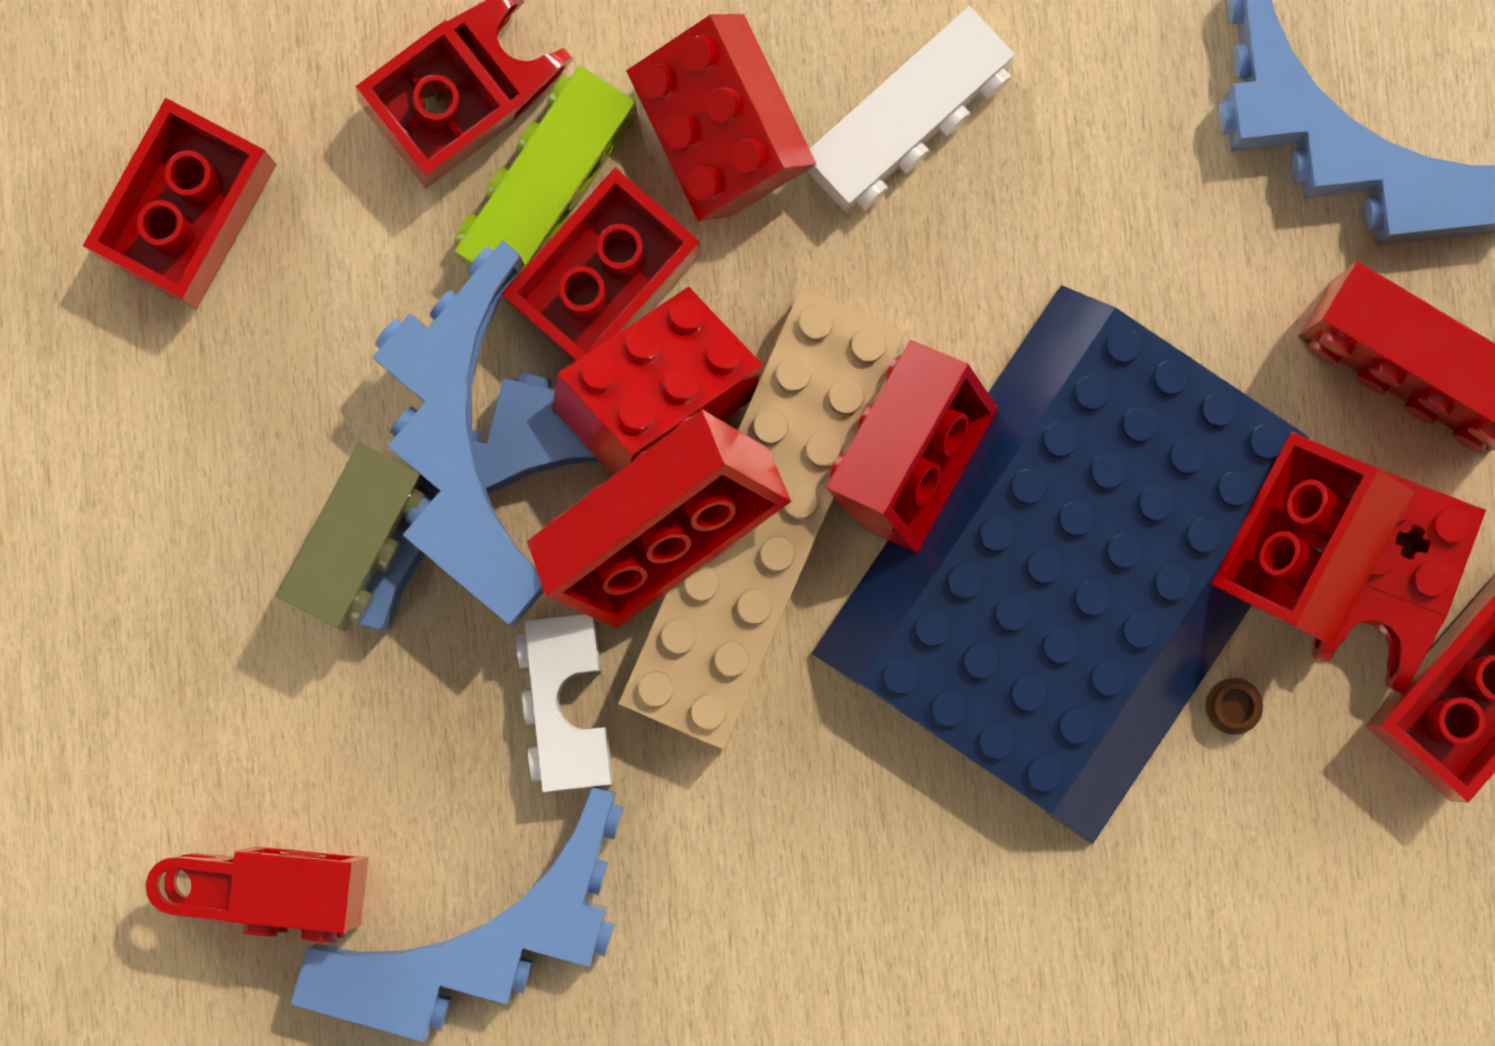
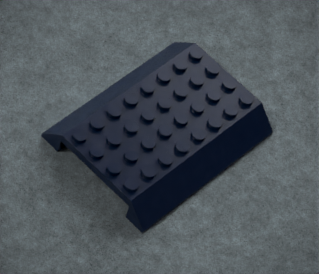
(1071, 564)

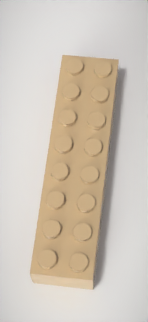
(726, 613)

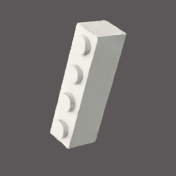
(909, 110)

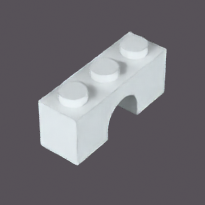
(556, 653)

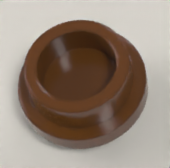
(1234, 706)

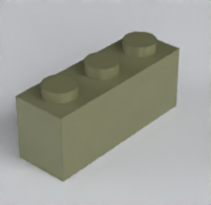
(353, 539)

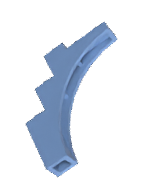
(1335, 154)
(437, 440)
(521, 442)
(405, 987)

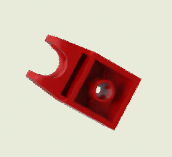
(475, 76)
(1414, 592)
(267, 890)

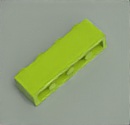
(552, 169)

